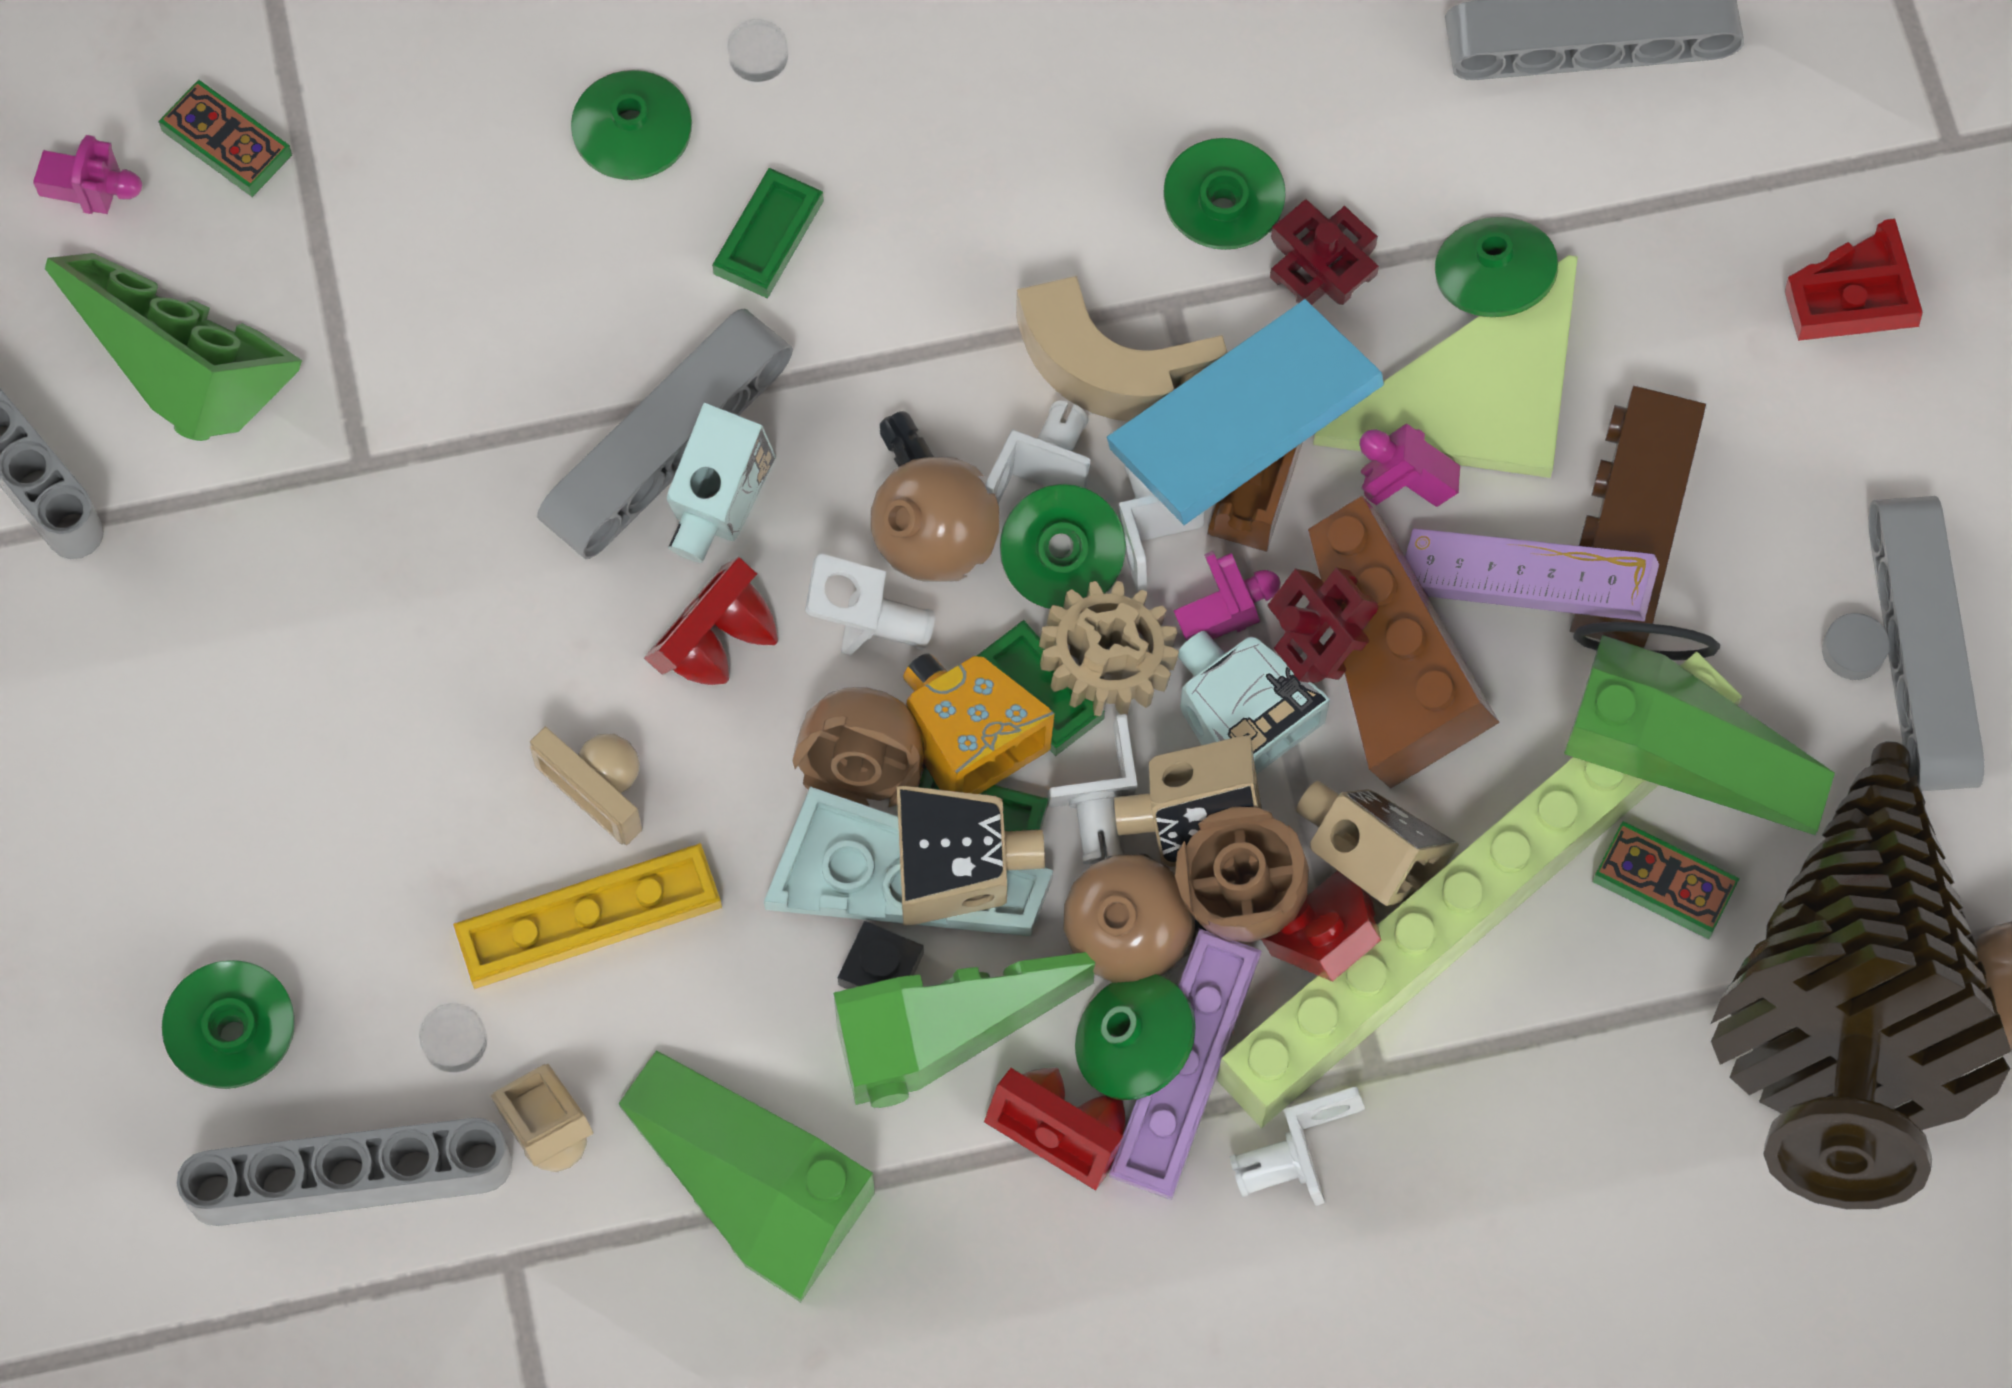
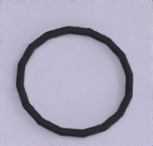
(1711, 650)

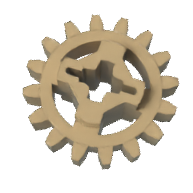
(1113, 674)

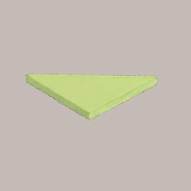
(1481, 393)

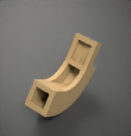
(1093, 368)

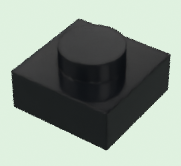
(879, 957)

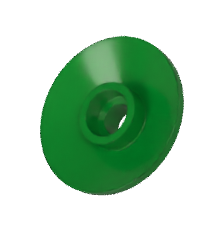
(634, 146)
(1228, 171)
(1496, 267)
(1094, 536)
(210, 1001)
(1150, 1050)

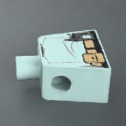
(724, 459)
(1248, 695)

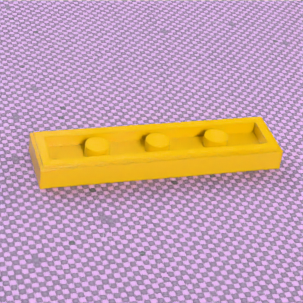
(587, 916)

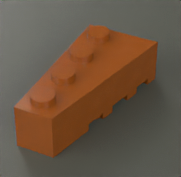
(1410, 680)

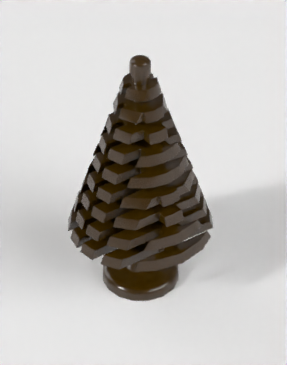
(1866, 1000)

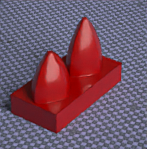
(733, 607)
(1073, 1138)

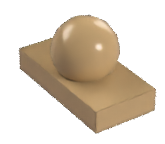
(593, 778)
(544, 1119)

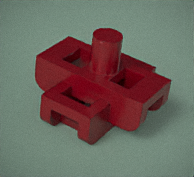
(1319, 250)
(1308, 624)

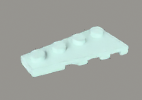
(848, 866)

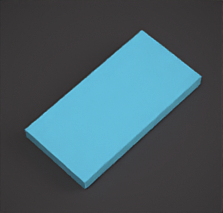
(1245, 411)

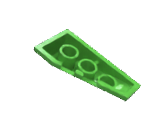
(174, 356)
(1680, 733)
(910, 1034)
(758, 1178)

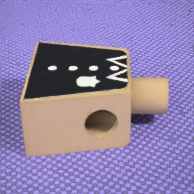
(1188, 789)
(1374, 841)
(957, 853)

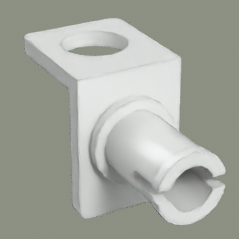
(1044, 459)
(1144, 520)
(867, 609)
(1096, 800)
(1292, 1157)

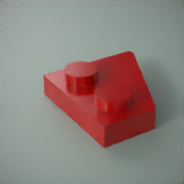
(1856, 289)
(1329, 930)

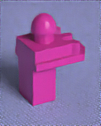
(86, 178)
(1406, 461)
(1232, 605)

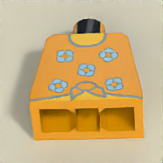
(975, 722)

